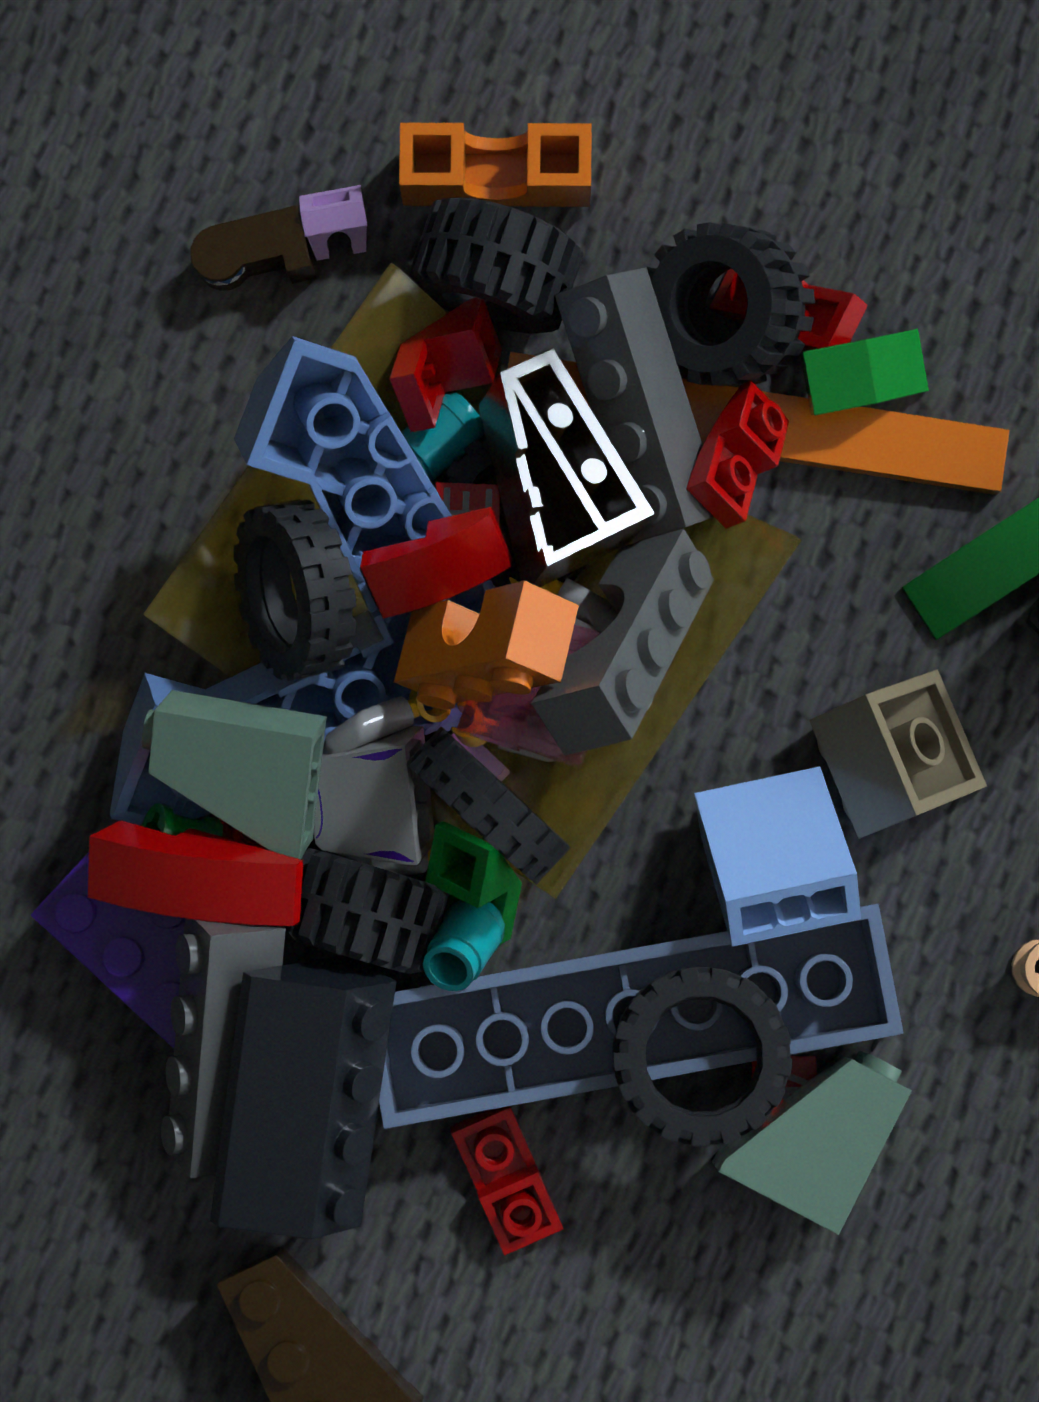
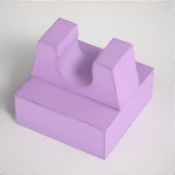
(331, 213)

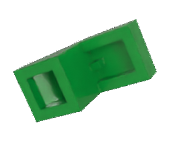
(864, 372)
(473, 873)

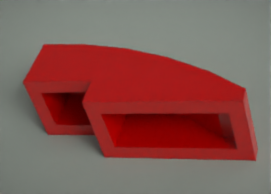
(193, 876)

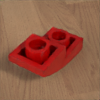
(738, 448)
(450, 560)
(506, 1178)

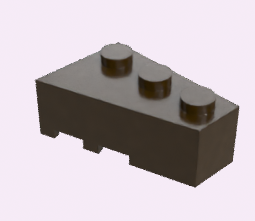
(556, 472)
(303, 1339)

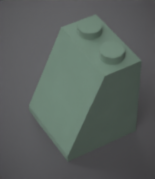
(821, 1140)

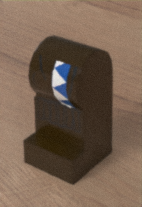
(253, 246)

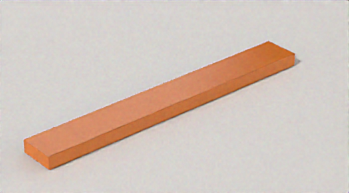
(864, 439)

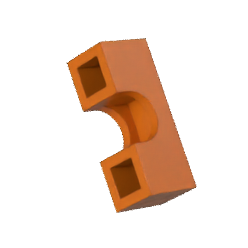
(529, 170)
(472, 656)

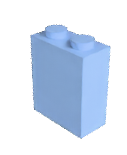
(777, 856)

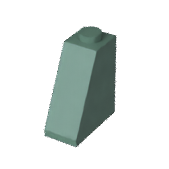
(241, 764)

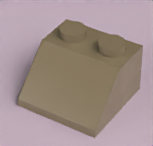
(897, 753)

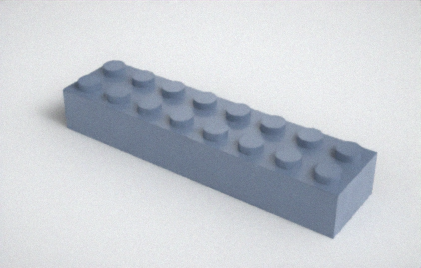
(555, 1023)

